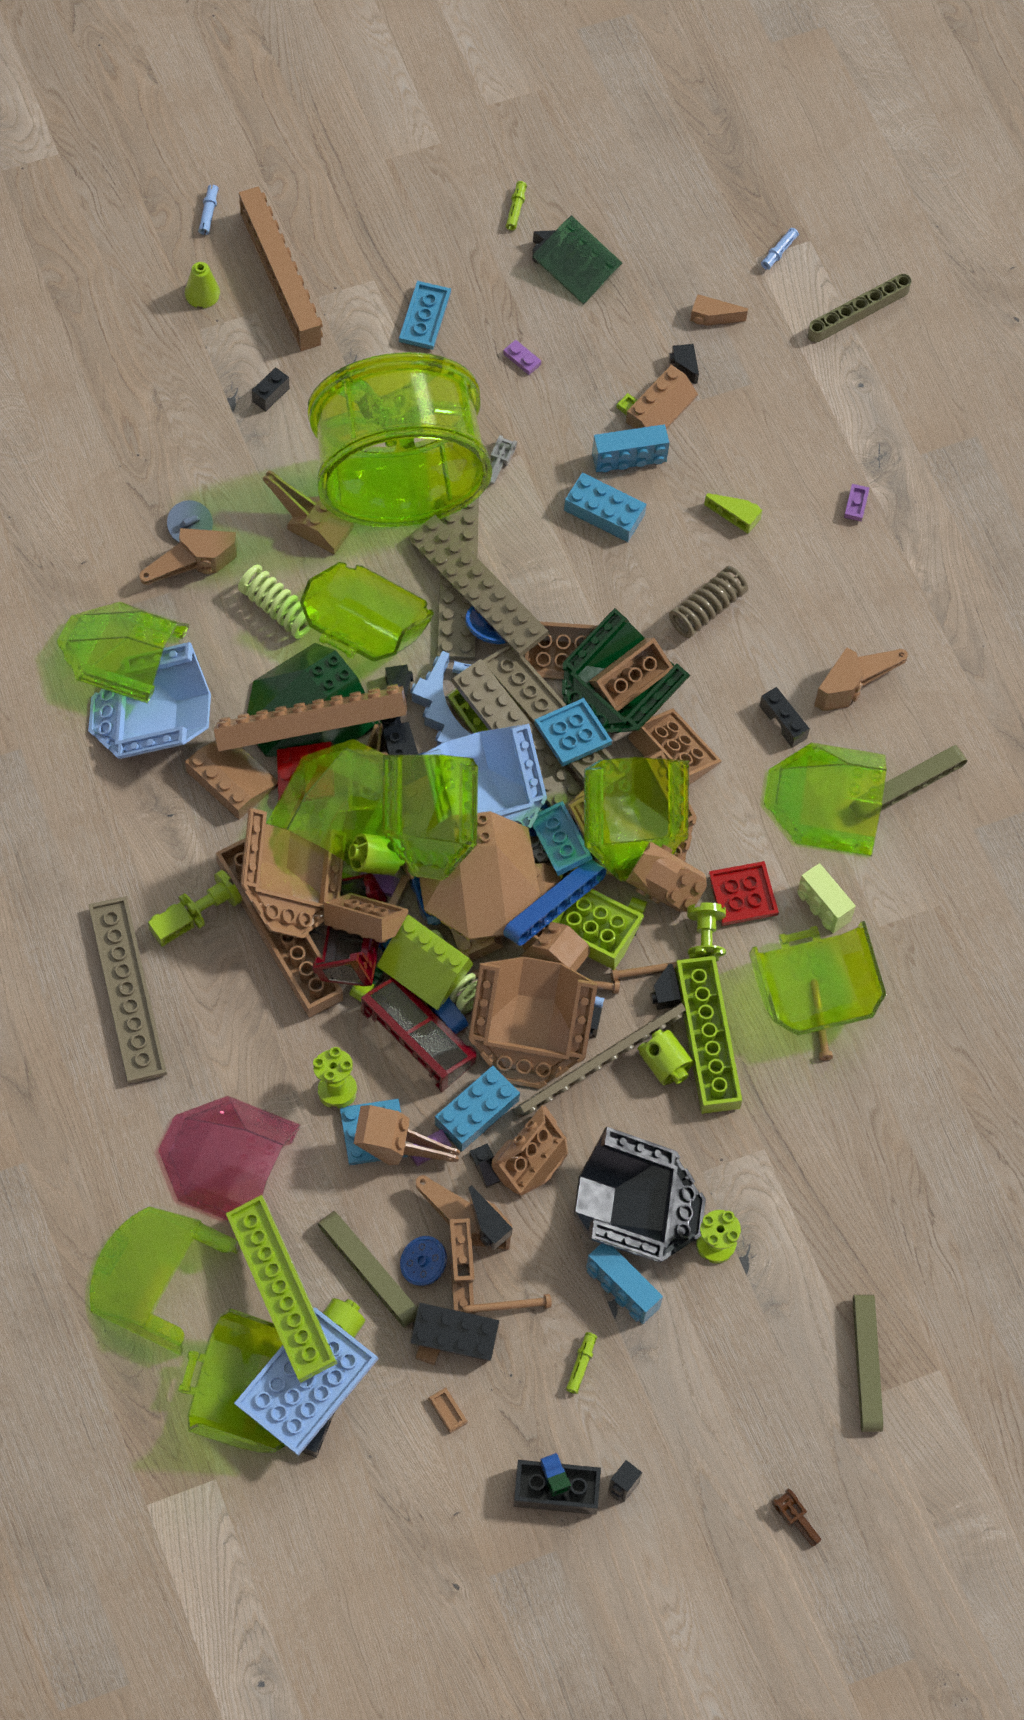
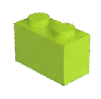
(171, 924)

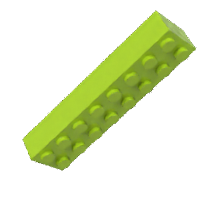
(708, 1035)

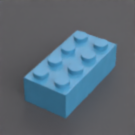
(630, 448)
(605, 507)
(477, 1108)
(623, 1282)

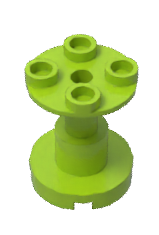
(216, 895)
(706, 919)
(336, 1083)
(718, 1236)

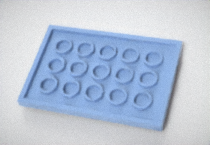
(299, 1410)

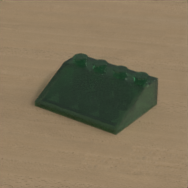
(577, 259)

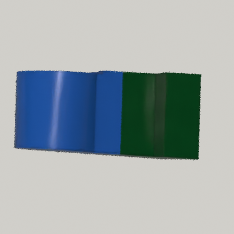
(555, 1475)

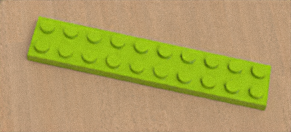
(281, 1289)

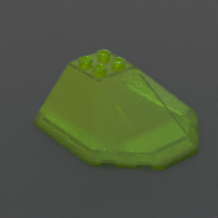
(118, 647)
(334, 797)
(828, 797)
(632, 805)
(430, 811)

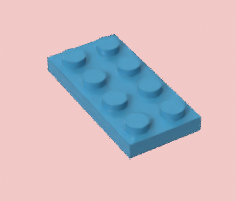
(425, 315)
(561, 838)

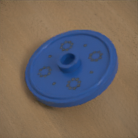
(423, 1261)

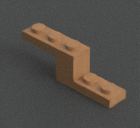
(462, 1263)

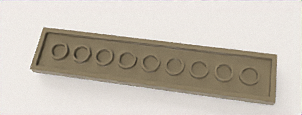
(478, 585)
(452, 630)
(532, 695)
(500, 711)
(127, 990)
(594, 1063)

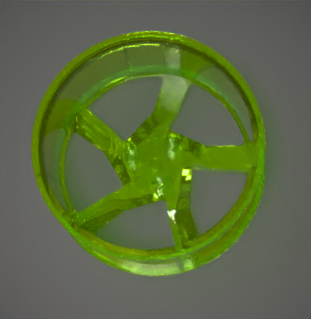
(393, 402)

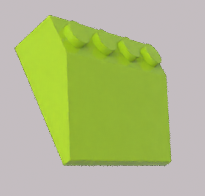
(603, 925)
(424, 963)

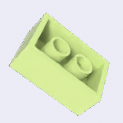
(826, 898)

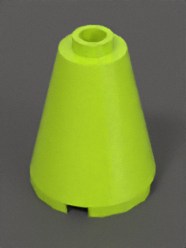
(201, 286)

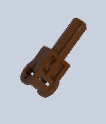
(794, 1513)

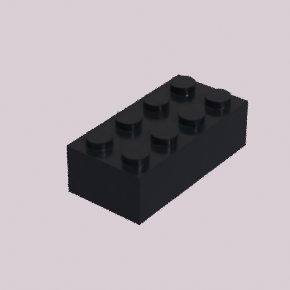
(454, 1331)
(534, 1493)

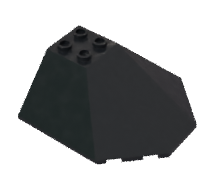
(638, 1197)

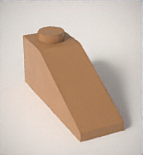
(715, 312)

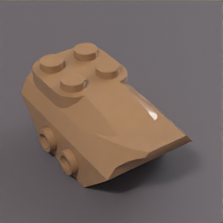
(667, 878)
(532, 1154)

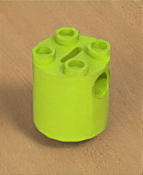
(374, 855)
(666, 1057)
(345, 1315)

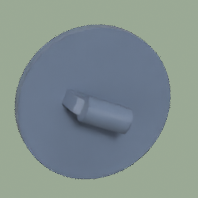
(188, 515)

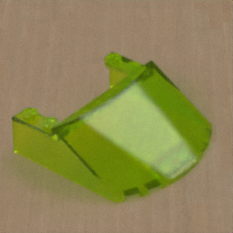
(139, 1267)

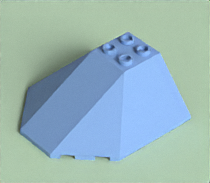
(170, 719)
(507, 771)

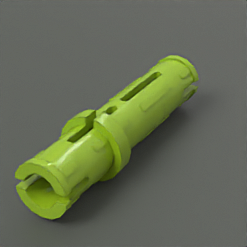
(517, 200)
(584, 1354)

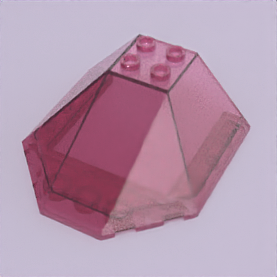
(223, 1153)

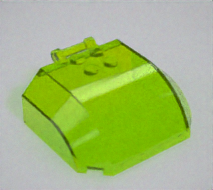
(363, 612)
(820, 980)
(232, 1360)

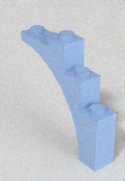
(431, 695)

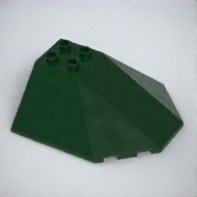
(598, 651)
(305, 677)

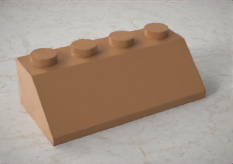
(662, 401)
(632, 673)
(364, 916)

